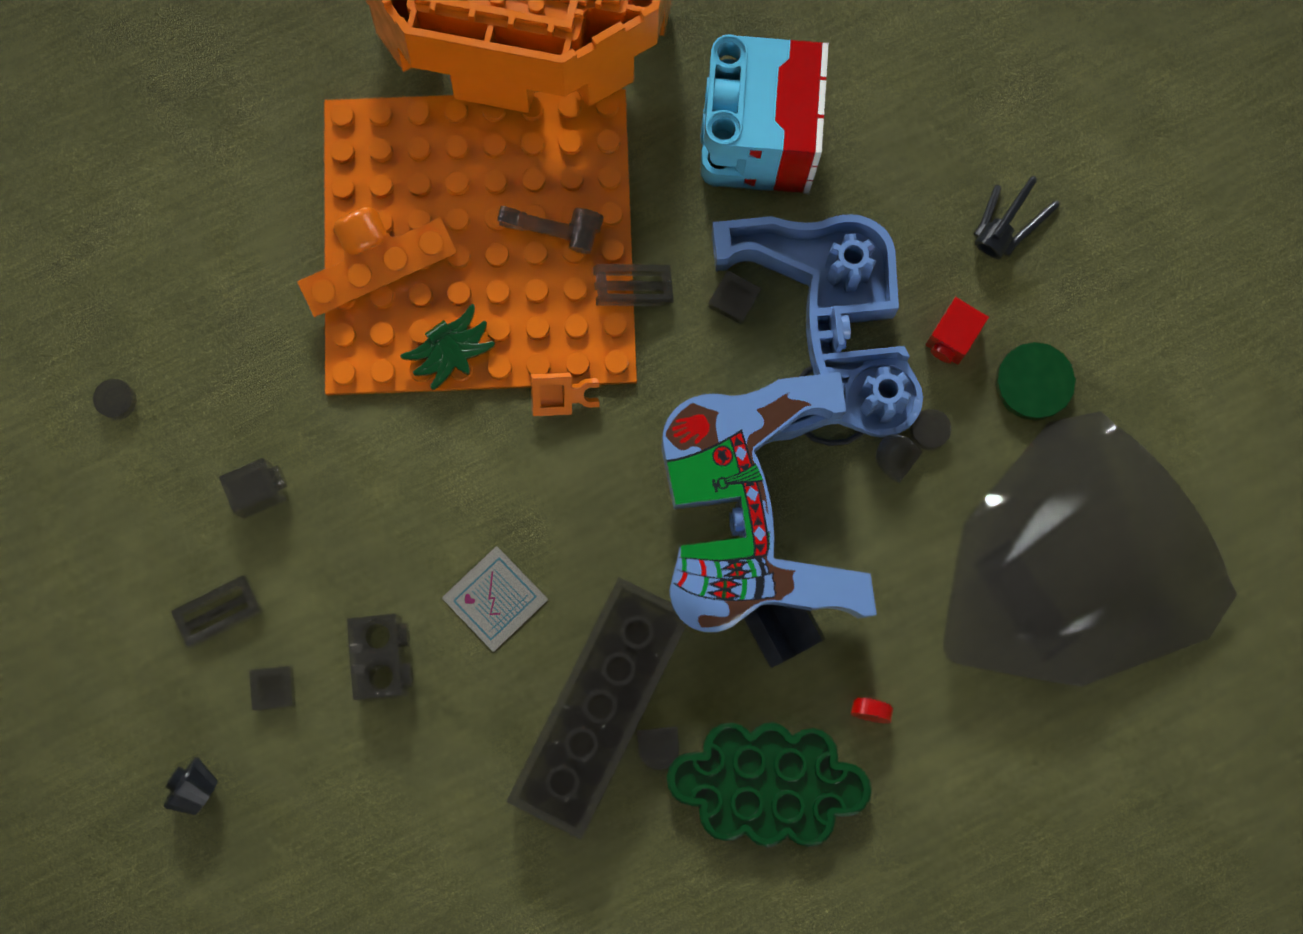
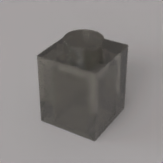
(254, 487)

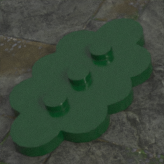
(769, 784)

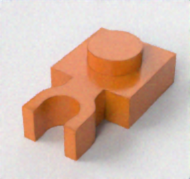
(555, 393)

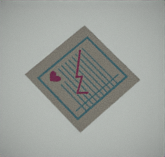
(494, 598)

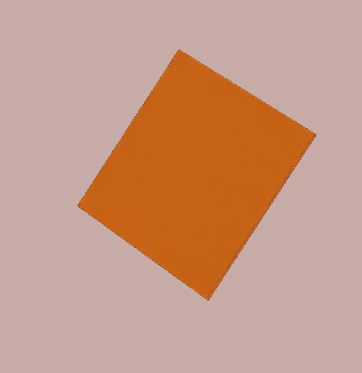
(461, 164)

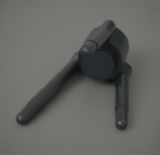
(996, 237)

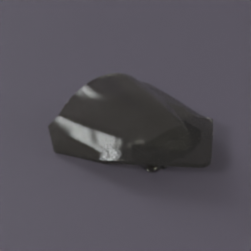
(1083, 562)

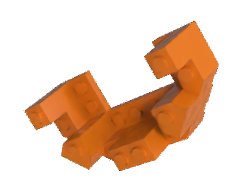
(516, 47)

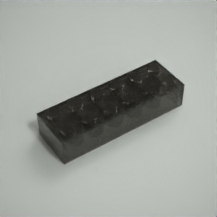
(599, 709)

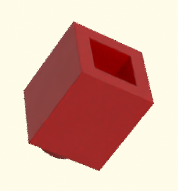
(956, 332)

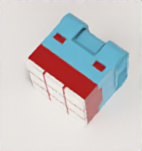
(764, 113)

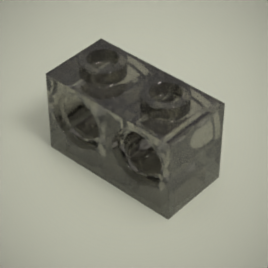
(366, 659)

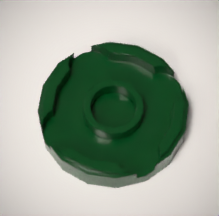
(1035, 381)

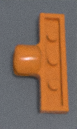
(373, 259)

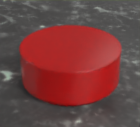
(872, 710)

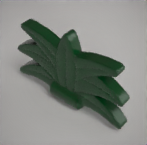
(449, 348)

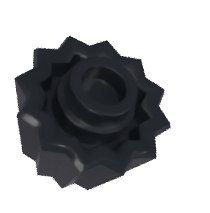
(190, 788)

